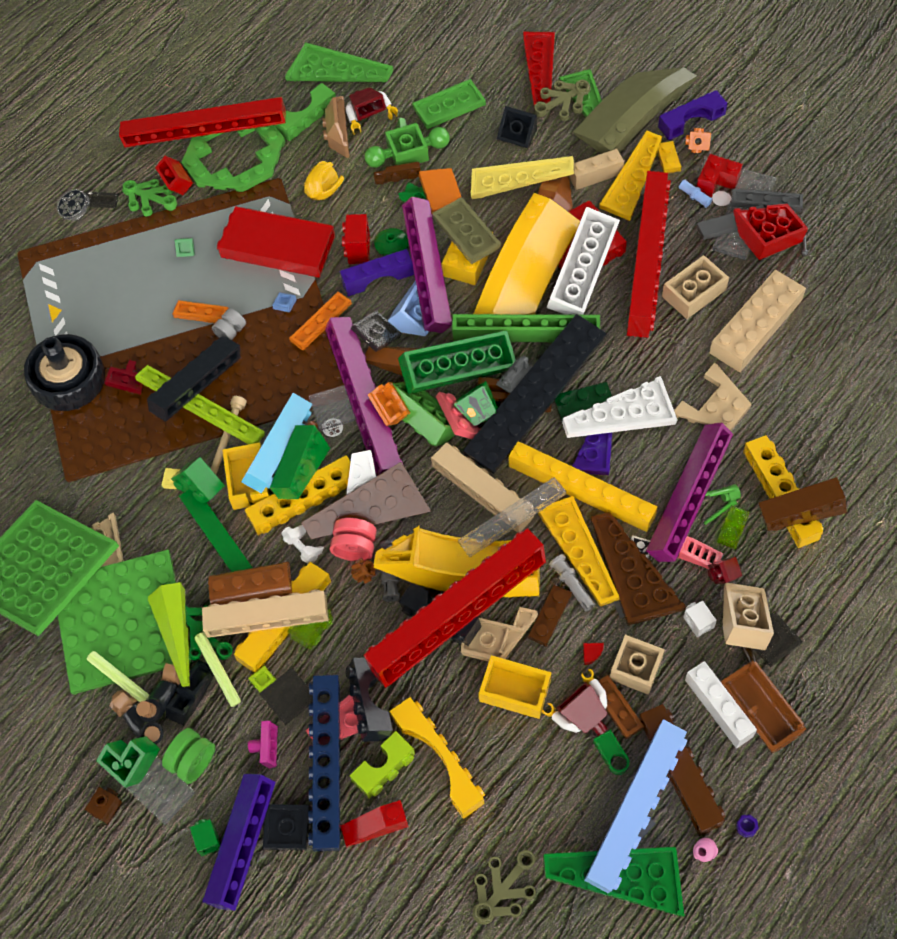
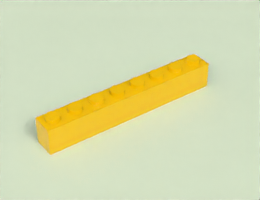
(583, 486)

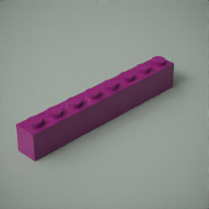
(427, 265)
(689, 493)

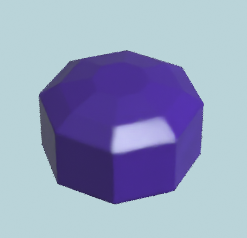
(747, 826)

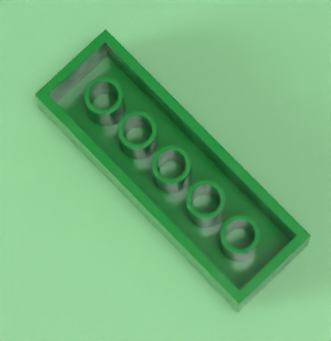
(456, 361)

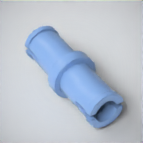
(695, 193)

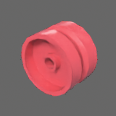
(353, 539)

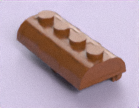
(250, 583)
(764, 706)

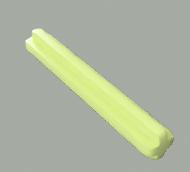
(217, 669)
(117, 676)

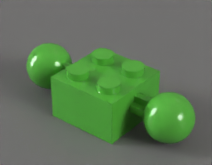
(407, 146)

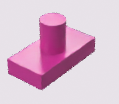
(266, 745)

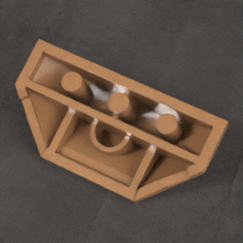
(336, 126)

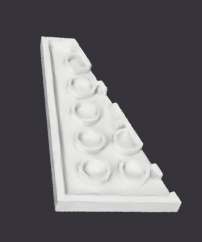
(629, 410)

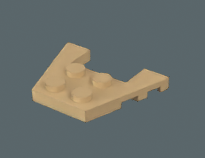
(724, 406)
(499, 638)

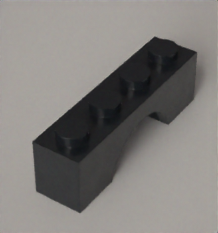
(418, 597)
(373, 722)

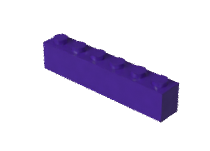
(239, 842)

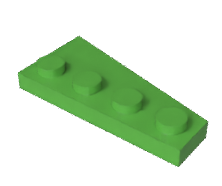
(590, 100)

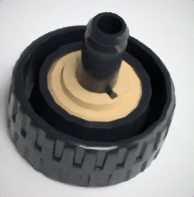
(64, 372)

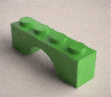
(299, 121)

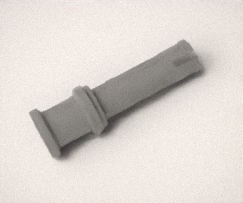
(568, 576)

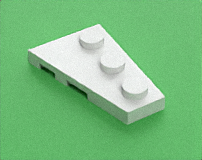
(361, 470)

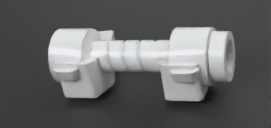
(293, 536)

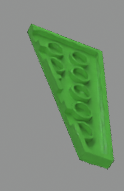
(325, 64)

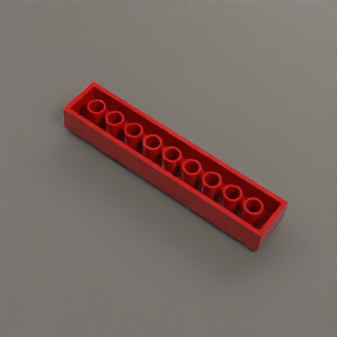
(649, 255)
(455, 607)

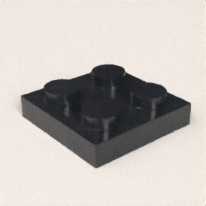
(286, 827)

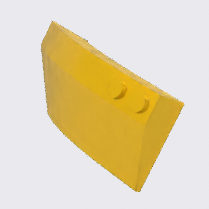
(528, 259)
(439, 561)

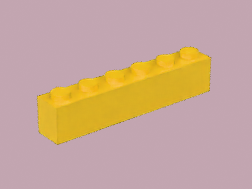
(263, 643)

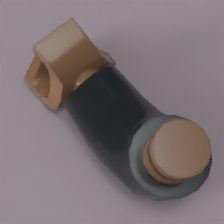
(160, 697)
(124, 703)

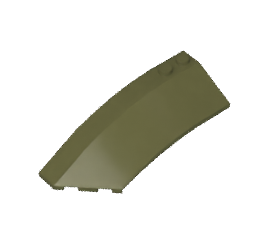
(632, 107)

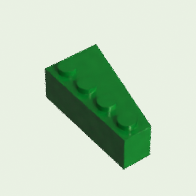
(299, 462)

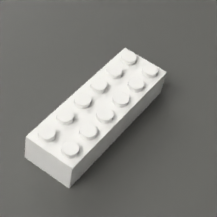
(583, 263)

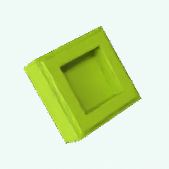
(262, 679)

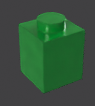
(205, 837)

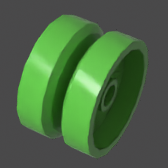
(188, 755)

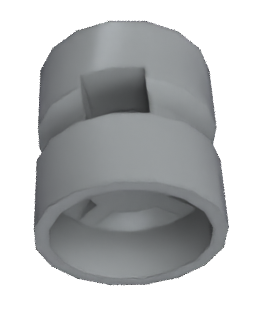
(229, 324)

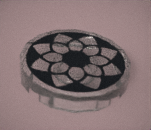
(73, 205)

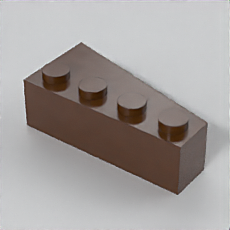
(804, 505)

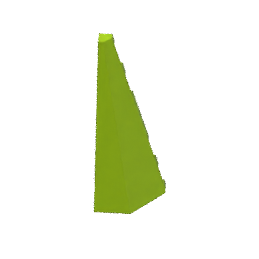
(170, 614)

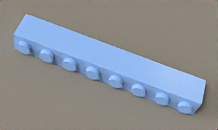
(635, 807)

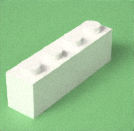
(720, 704)

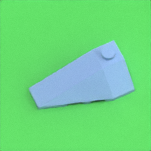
(408, 315)

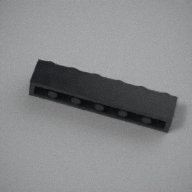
(193, 378)

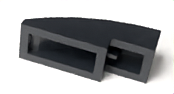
(189, 697)

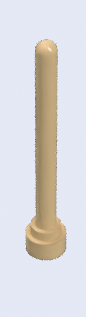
(237, 404)

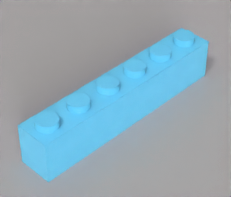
(270, 454)

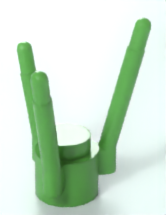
(728, 494)

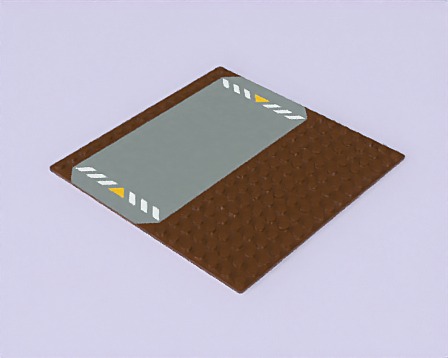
(120, 296)

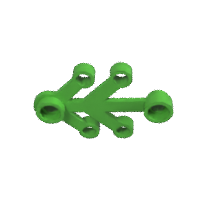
(131, 188)

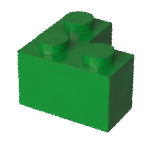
(199, 479)
(128, 762)

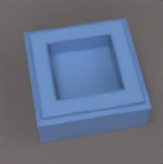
(284, 302)

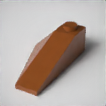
(558, 191)
(387, 358)

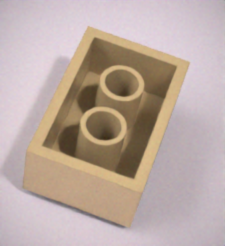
(695, 287)

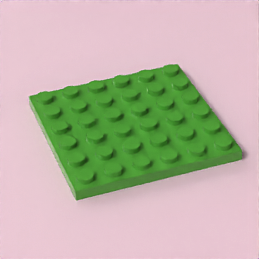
(46, 564)
(116, 622)

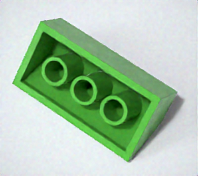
(425, 415)

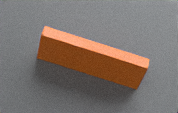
(198, 311)

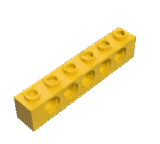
(763, 447)
(271, 504)

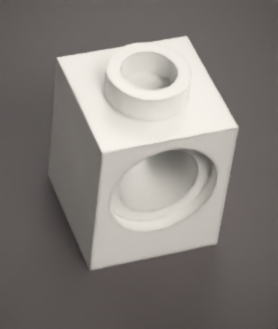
(699, 618)

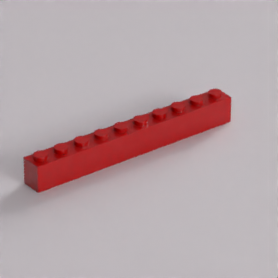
(202, 122)

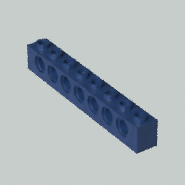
(330, 686)

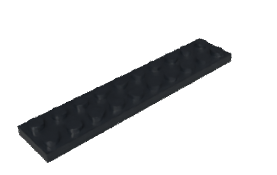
(534, 393)

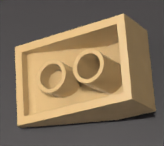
(746, 617)

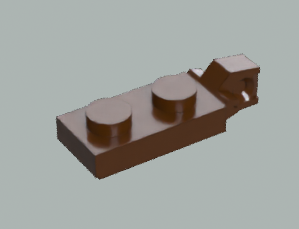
(397, 173)

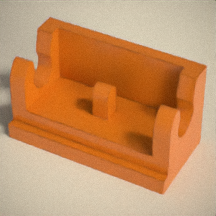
(388, 404)

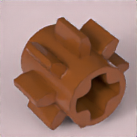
(363, 570)

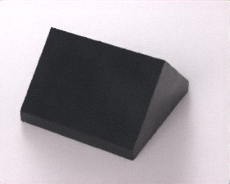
(517, 127)

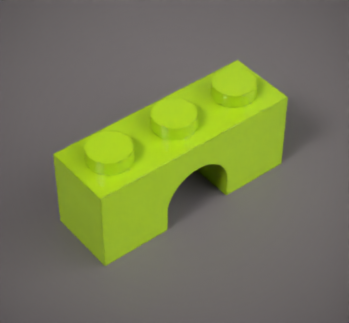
(371, 779)

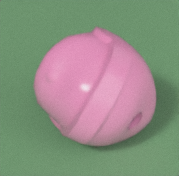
(705, 850)

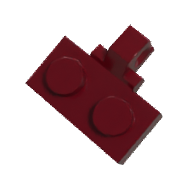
(124, 378)

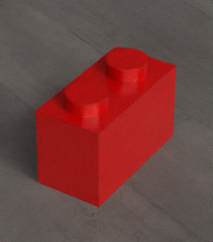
(174, 175)

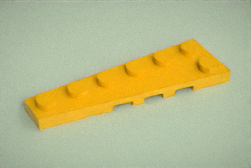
(628, 185)
(575, 540)

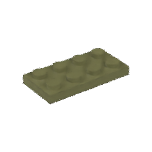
(466, 230)

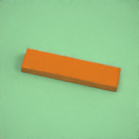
(317, 323)

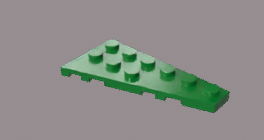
(648, 881)

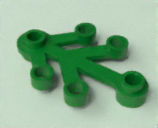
(197, 627)

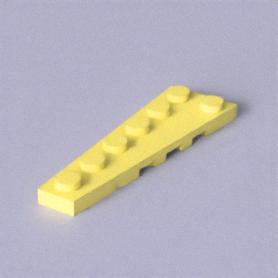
(507, 177)

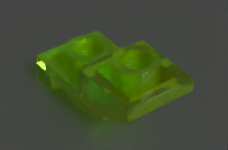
(733, 527)

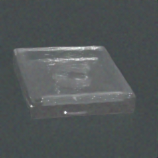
(332, 408)

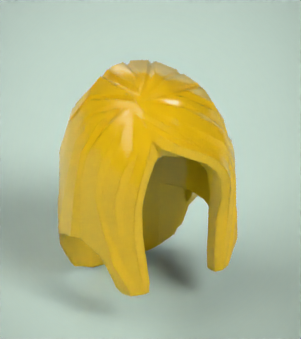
(322, 181)

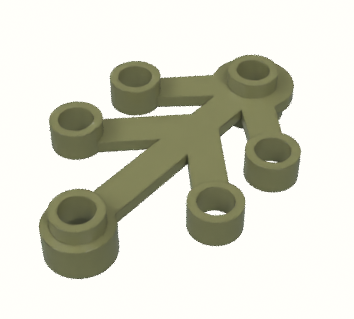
(580, 89)
(502, 890)

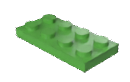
(448, 104)

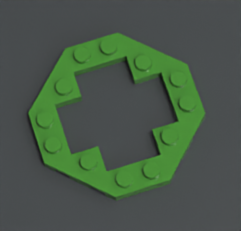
(223, 179)

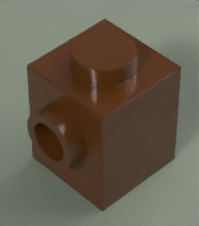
(103, 804)

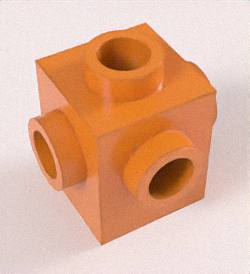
(704, 143)

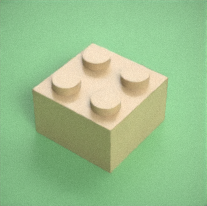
(636, 664)

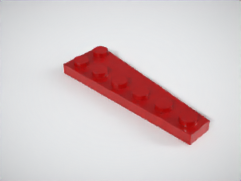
(539, 58)

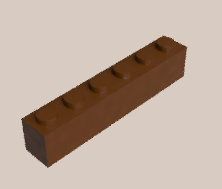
(687, 778)

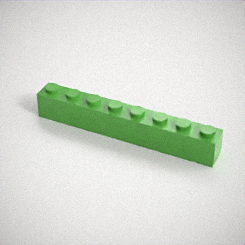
(519, 327)

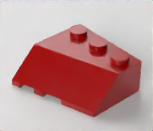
(769, 229)

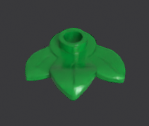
(411, 191)

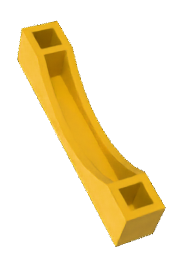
(412, 722)

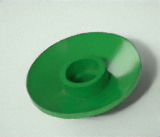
(385, 246)

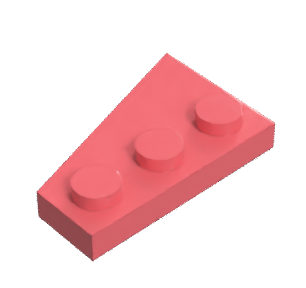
(458, 422)
(348, 721)

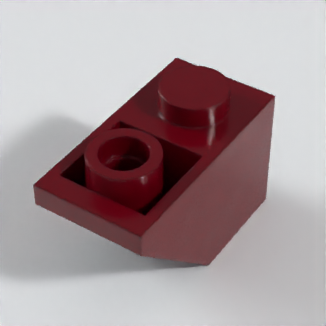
(724, 570)

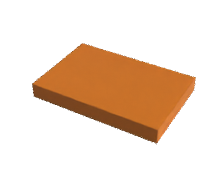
(439, 187)

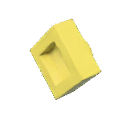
(168, 474)

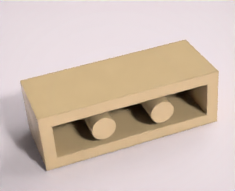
(596, 169)

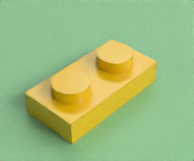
(668, 157)

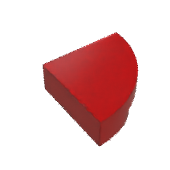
(592, 652)

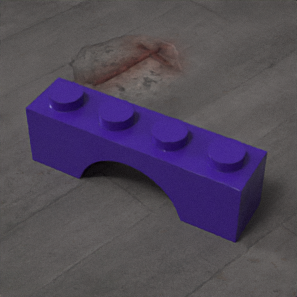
(708, 106)
(358, 277)

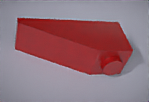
(375, 824)

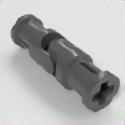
(389, 581)

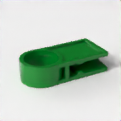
(610, 748)

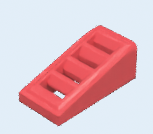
(703, 548)

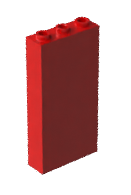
(276, 241)

